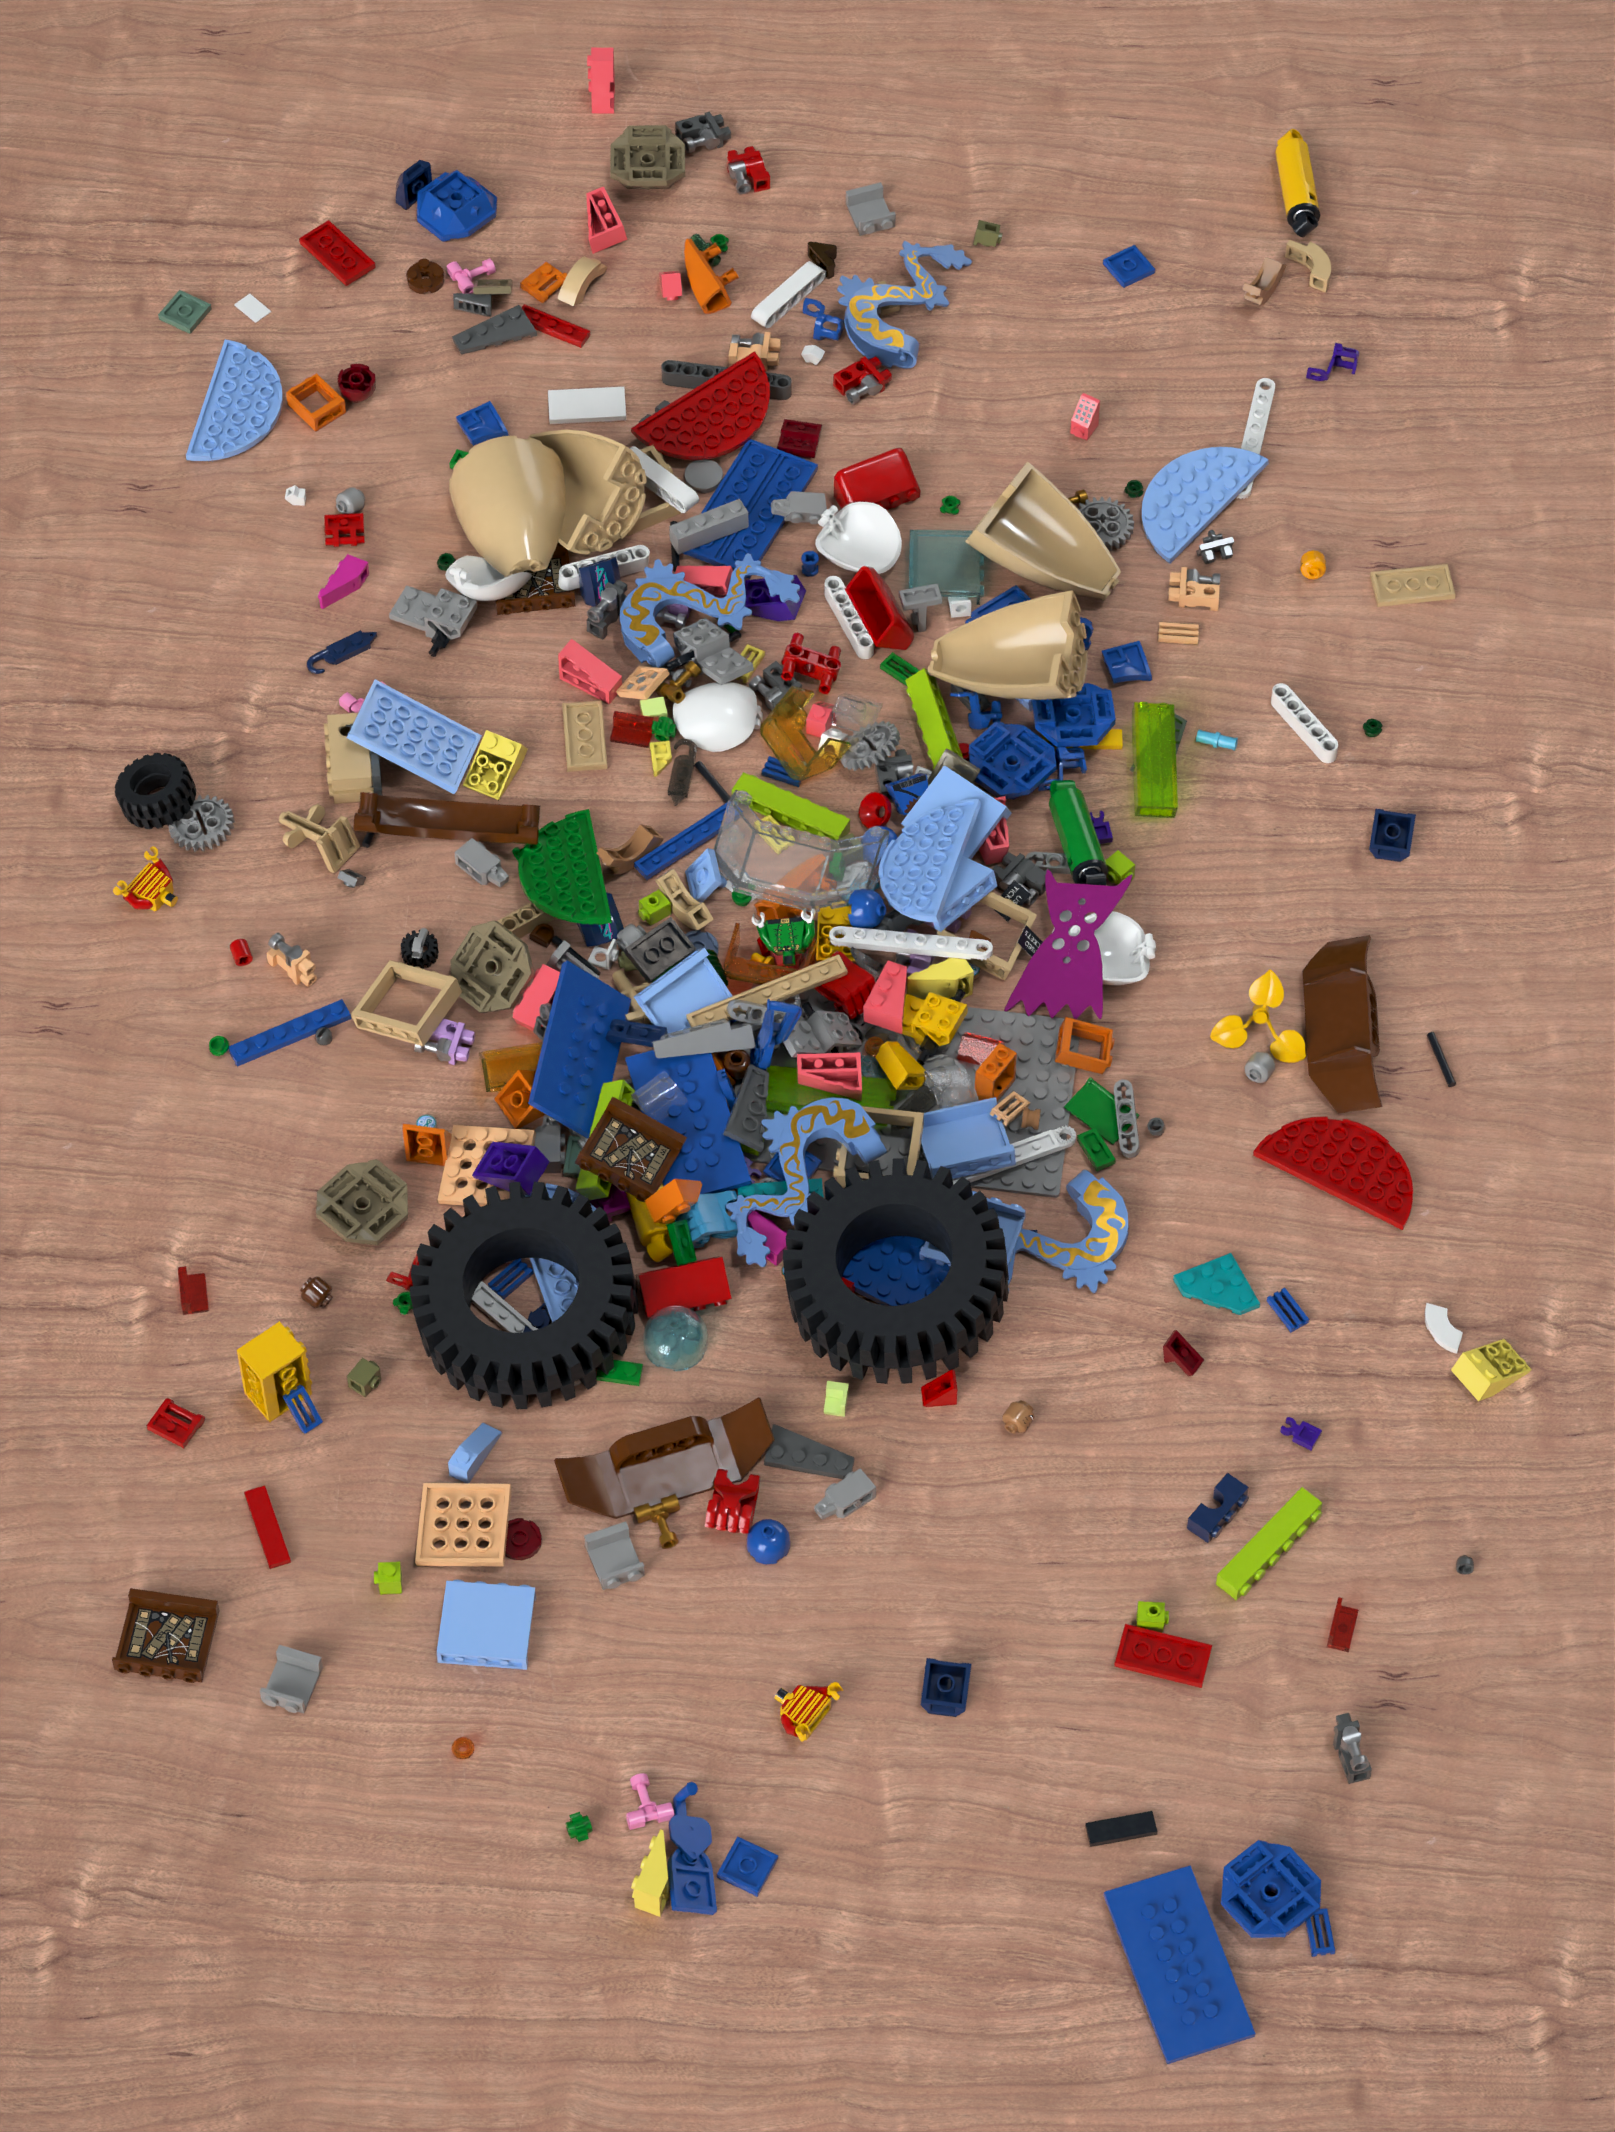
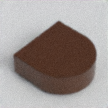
(542, 934)

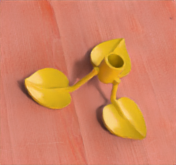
(1264, 992)

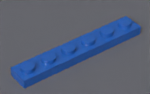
(681, 844)
(289, 1032)

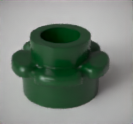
(1134, 485)
(443, 559)
(1372, 731)

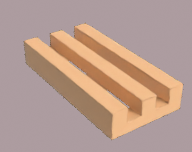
(1179, 631)
(1003, 1115)

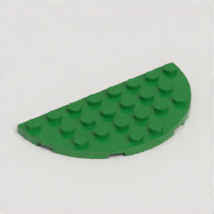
(565, 872)

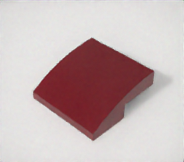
(799, 438)

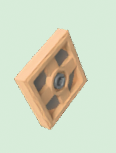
(642, 682)

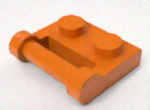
(541, 279)

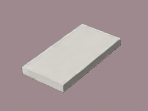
(587, 405)

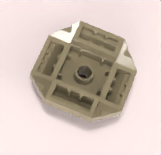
(647, 157)
(474, 964)
(363, 1185)

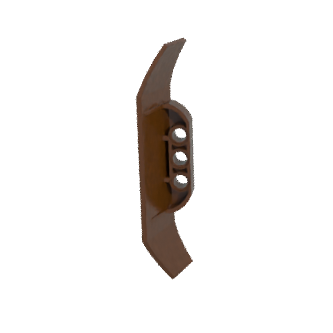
(1342, 1025)
(667, 1461)

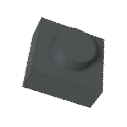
(351, 878)

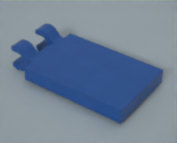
(1009, 597)

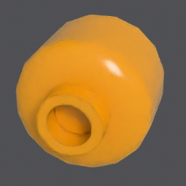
(1313, 564)

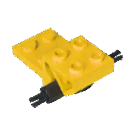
(933, 1021)

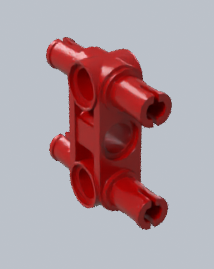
(811, 663)

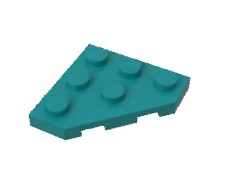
(1218, 1285)

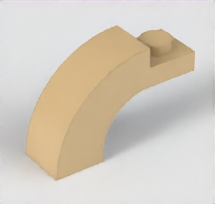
(1313, 258)
(578, 280)
(683, 905)

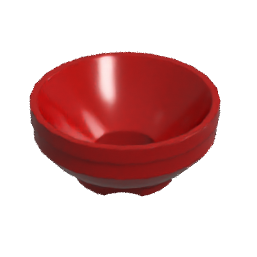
(870, 808)

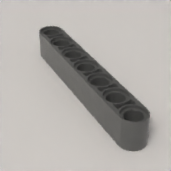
(694, 374)

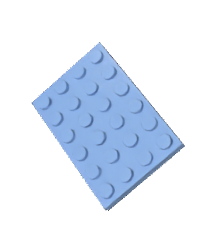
(414, 736)

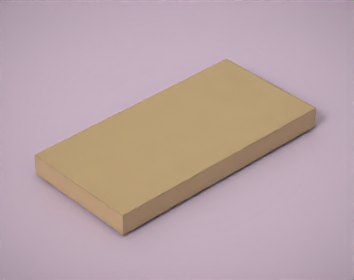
(1412, 585)
(584, 736)

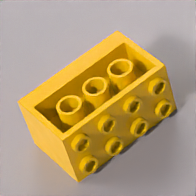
(273, 1367)

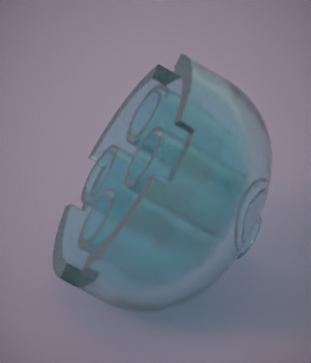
(675, 1338)

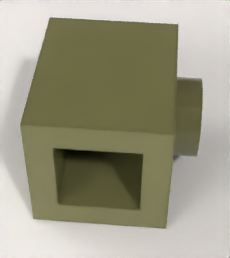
(364, 1377)

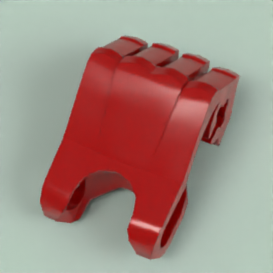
(848, 991)
(732, 1505)

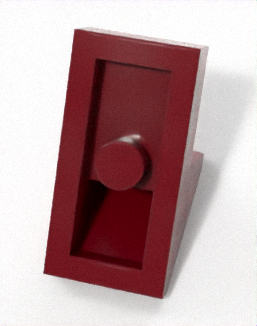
(1182, 1353)

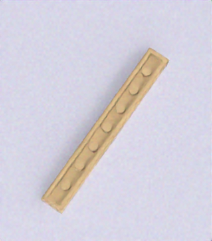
(774, 990)

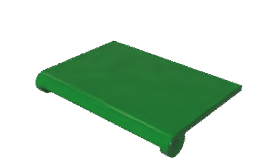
(1097, 1109)

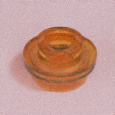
(873, 1042)
(462, 1742)

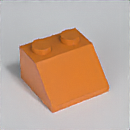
(515, 1097)
(673, 1200)

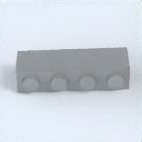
(709, 526)

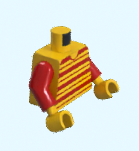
(150, 887)
(805, 1708)

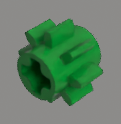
(663, 729)
(579, 1826)

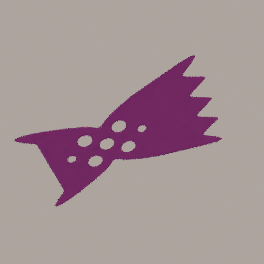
(1081, 979)

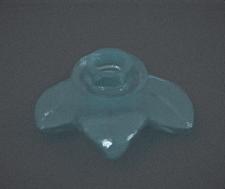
(871, 1067)

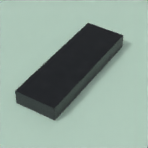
(1121, 1828)

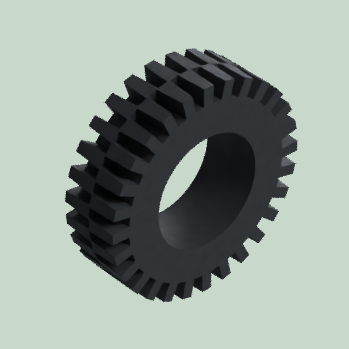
(907, 1333)
(535, 1359)

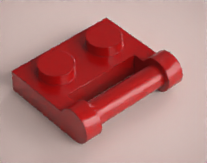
(173, 1428)

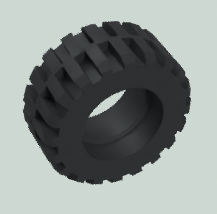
(163, 806)

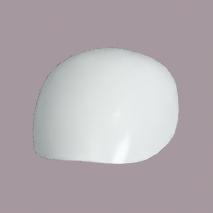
(859, 537)
(481, 581)
(718, 715)
(1122, 947)

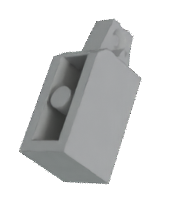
(800, 507)
(480, 864)
(549, 1142)
(846, 1495)

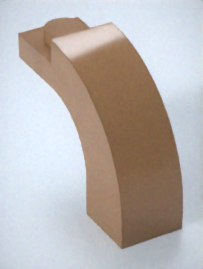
(1265, 282)
(640, 844)

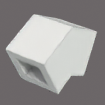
(812, 354)
(296, 495)

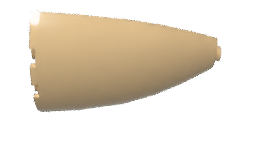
(600, 488)
(510, 502)
(1045, 538)
(1018, 651)

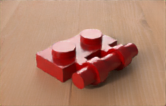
(344, 524)

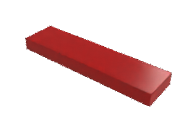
(556, 327)
(267, 1527)

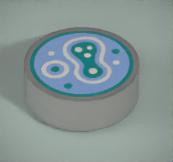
(426, 1121)

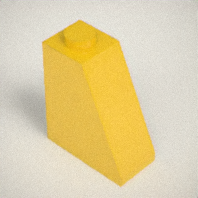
(900, 1066)

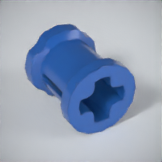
(810, 562)

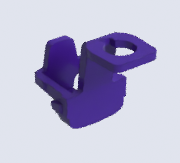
(1336, 360)

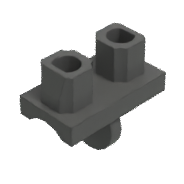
(1213, 544)

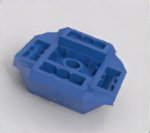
(455, 206)
(1076, 720)
(1011, 760)
(1273, 1869)

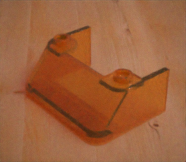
(757, 972)

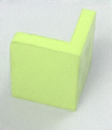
(653, 707)
(836, 1398)

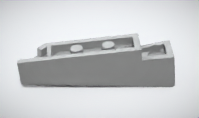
(705, 1038)

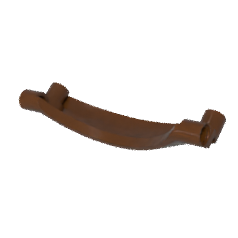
(447, 819)

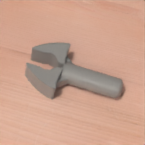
(418, 943)

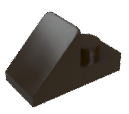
(823, 256)

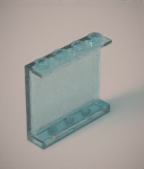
(945, 560)

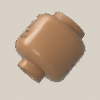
(1018, 1417)

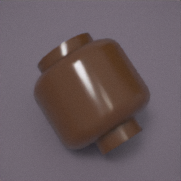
(736, 1063)
(316, 1292)

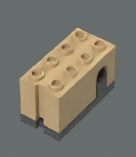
(349, 765)

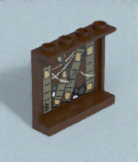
(541, 590)
(630, 1150)
(166, 1635)

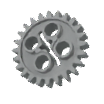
(1109, 520)
(880, 739)
(216, 818)

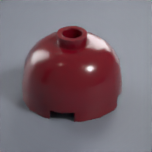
(357, 382)

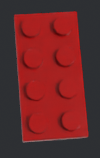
(337, 253)
(1163, 1655)

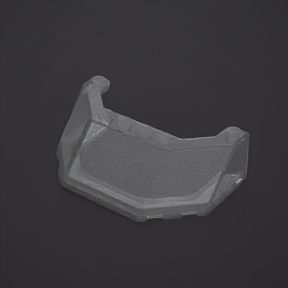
(794, 864)

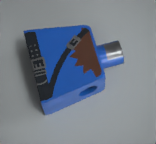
(907, 792)

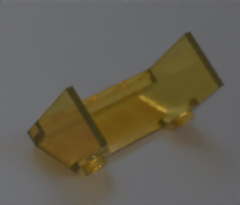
(785, 738)
(501, 1064)

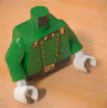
(787, 935)

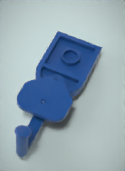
(773, 1033)
(688, 1866)

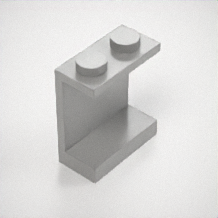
(869, 209)
(613, 1556)
(292, 1680)

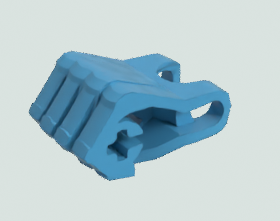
(710, 1218)

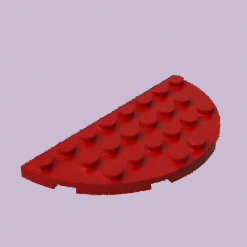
(712, 416)
(1344, 1162)

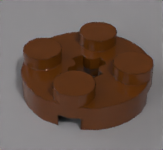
(425, 268)

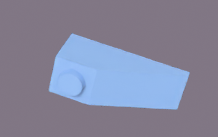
(473, 1452)

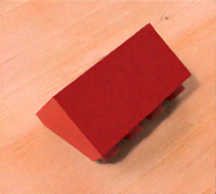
(878, 480)
(879, 610)
(685, 1285)

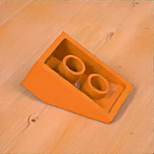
(426, 1144)

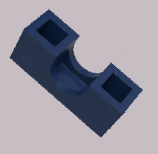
(1208, 1522)

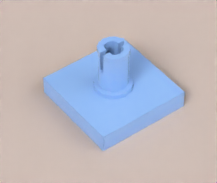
(704, 876)

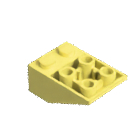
(495, 765)
(942, 979)
(1490, 1369)
(652, 1885)

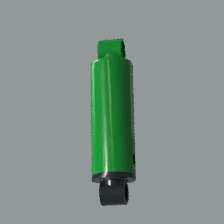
(1077, 833)

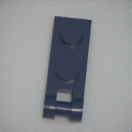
(634, 1033)

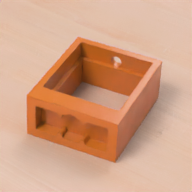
(325, 414)
(1088, 1031)
(996, 1072)

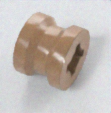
(1031, 1118)

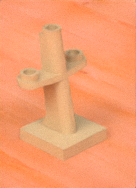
(334, 844)
(625, 987)

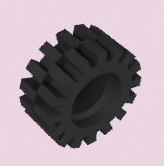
(428, 956)

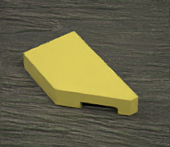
(660, 756)

